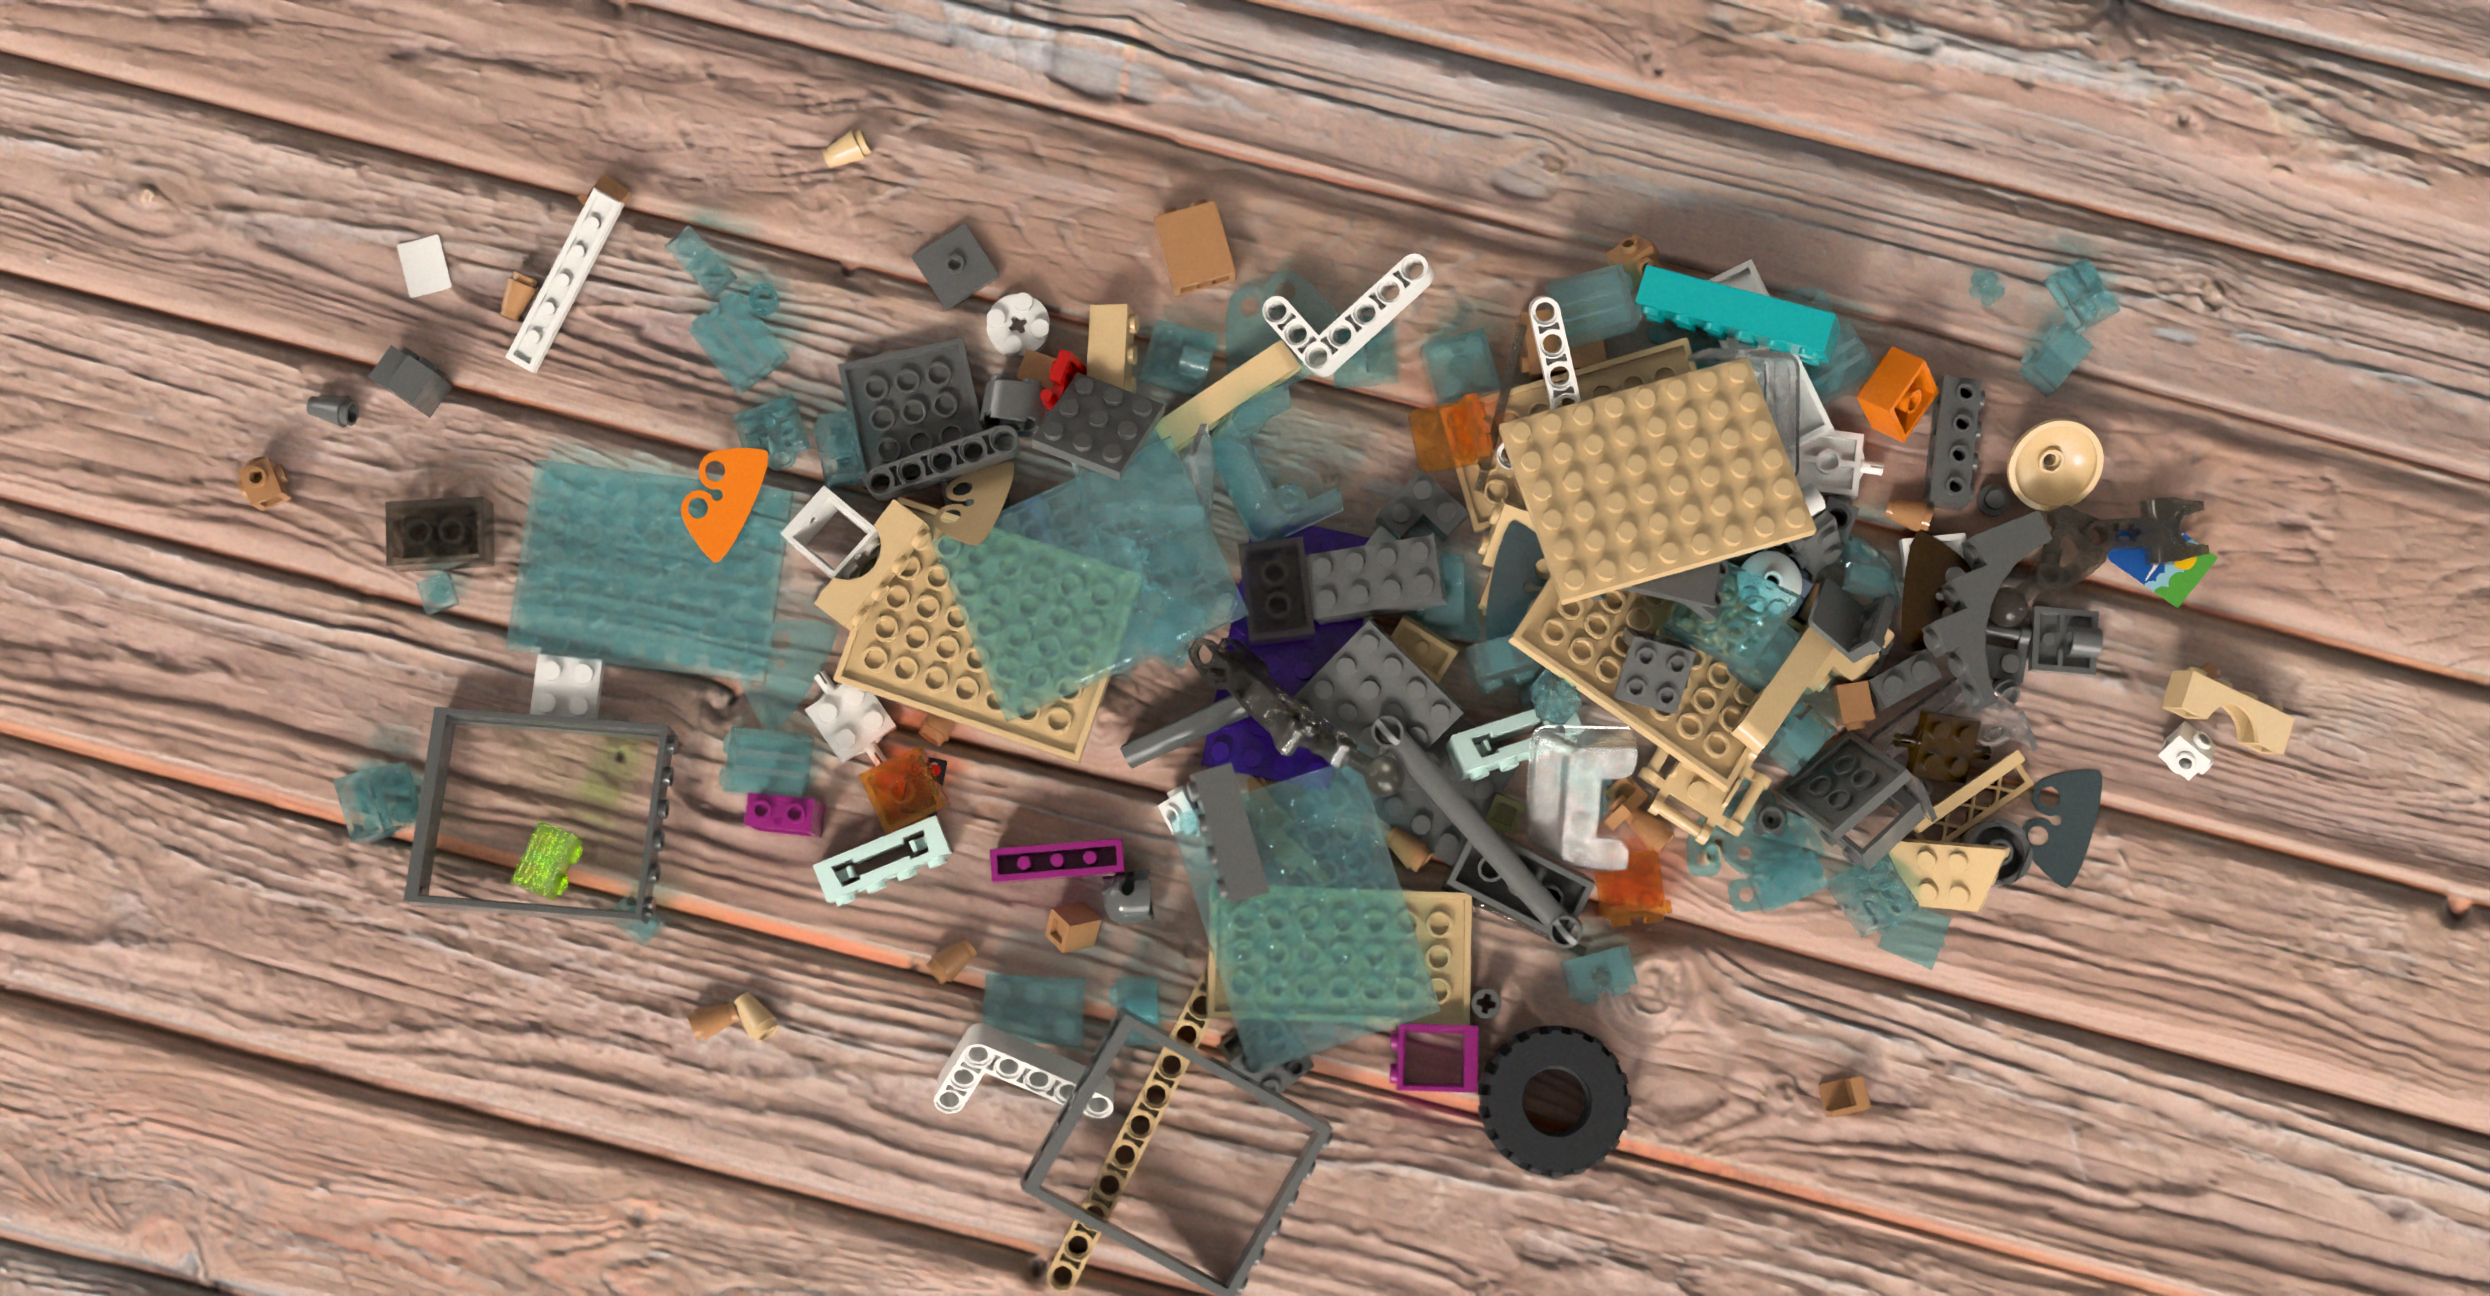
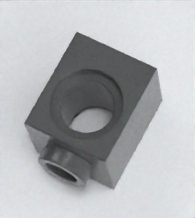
(1847, 512)

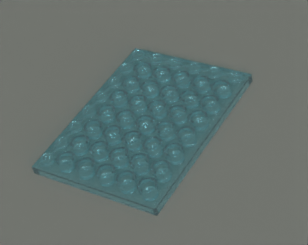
(1090, 580)
(625, 583)
(1332, 938)

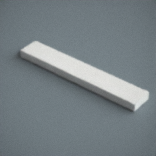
(565, 280)

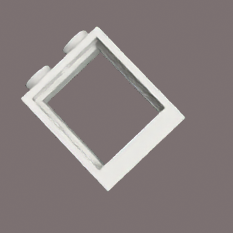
(814, 517)

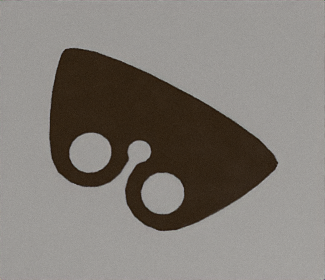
(1923, 578)

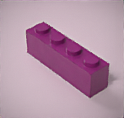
(1057, 861)

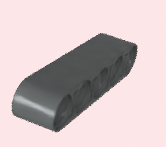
(927, 459)

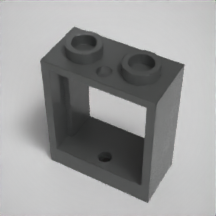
(1909, 817)

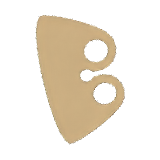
(989, 495)

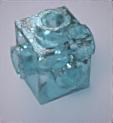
(1554, 698)

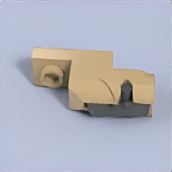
(1847, 671)

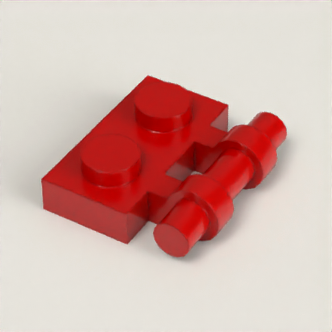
(1061, 374)

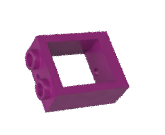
(784, 814)
(1469, 1067)

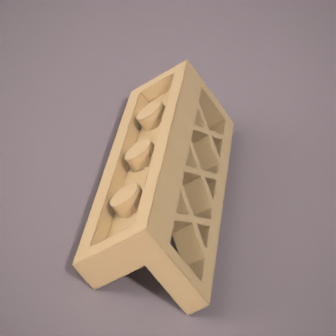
(1969, 790)

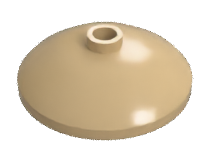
(2063, 478)

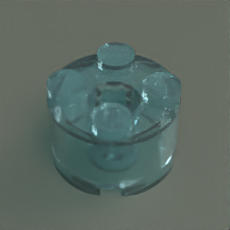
(1800, 738)

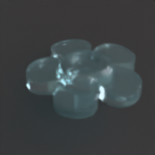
(1986, 288)

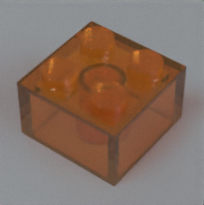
(904, 790)

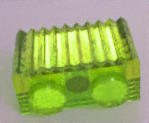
(547, 861)

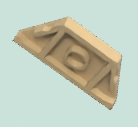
(1948, 872)

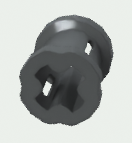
(1492, 997)

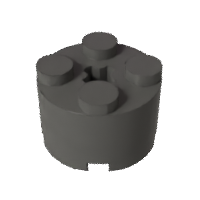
(1013, 405)
(2004, 834)

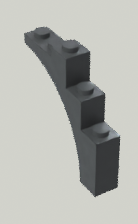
(1970, 597)

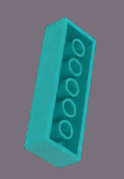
(1737, 315)

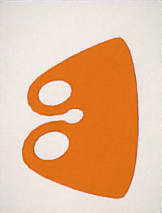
(727, 516)

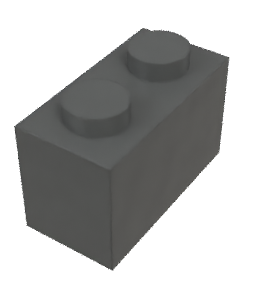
(1903, 680)

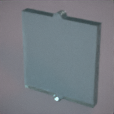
(1917, 937)

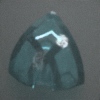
(1868, 571)

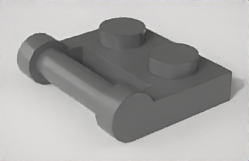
(2005, 661)

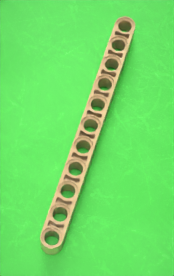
(1127, 1136)

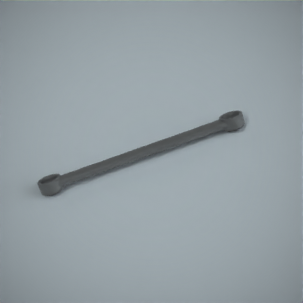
(1477, 830)

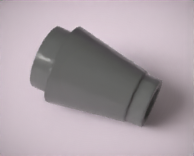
(334, 409)

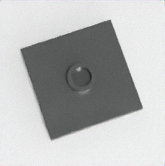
(955, 267)

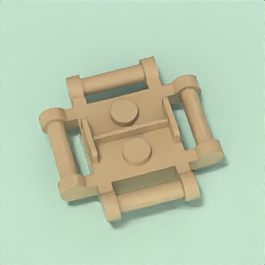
(1701, 796)

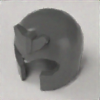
(1128, 897)

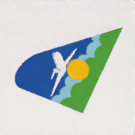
(2168, 581)

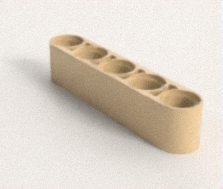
(1220, 399)
(1777, 699)

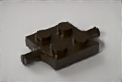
(1942, 746)

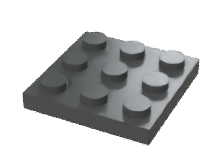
(1098, 426)
(1843, 785)

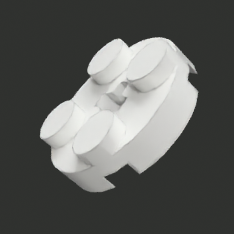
(1020, 307)

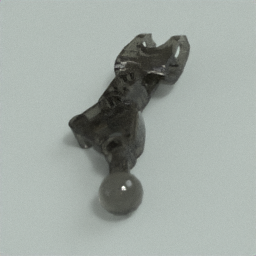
(2154, 531)
(1285, 718)

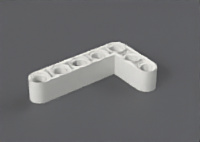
(1352, 318)
(1549, 360)
(1017, 1062)

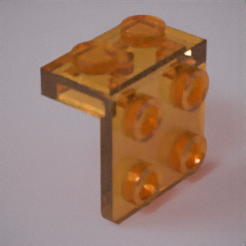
(1450, 434)
(1632, 891)

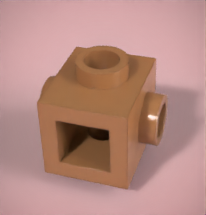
(1634, 255)
(264, 483)

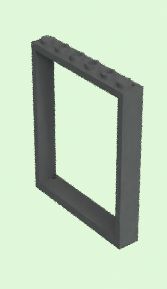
(433, 796)
(1081, 1096)

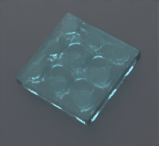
(1746, 623)

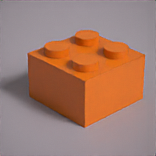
(1897, 393)

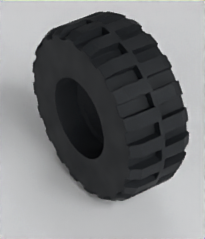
(1603, 1112)

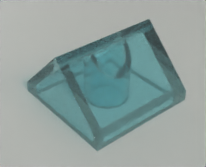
(1372, 363)

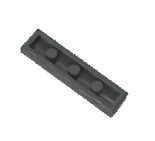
(1183, 731)

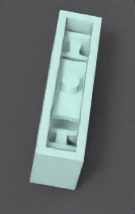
(1472, 759)
(833, 881)

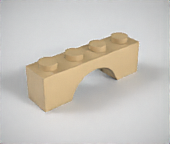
(899, 535)
(2257, 724)

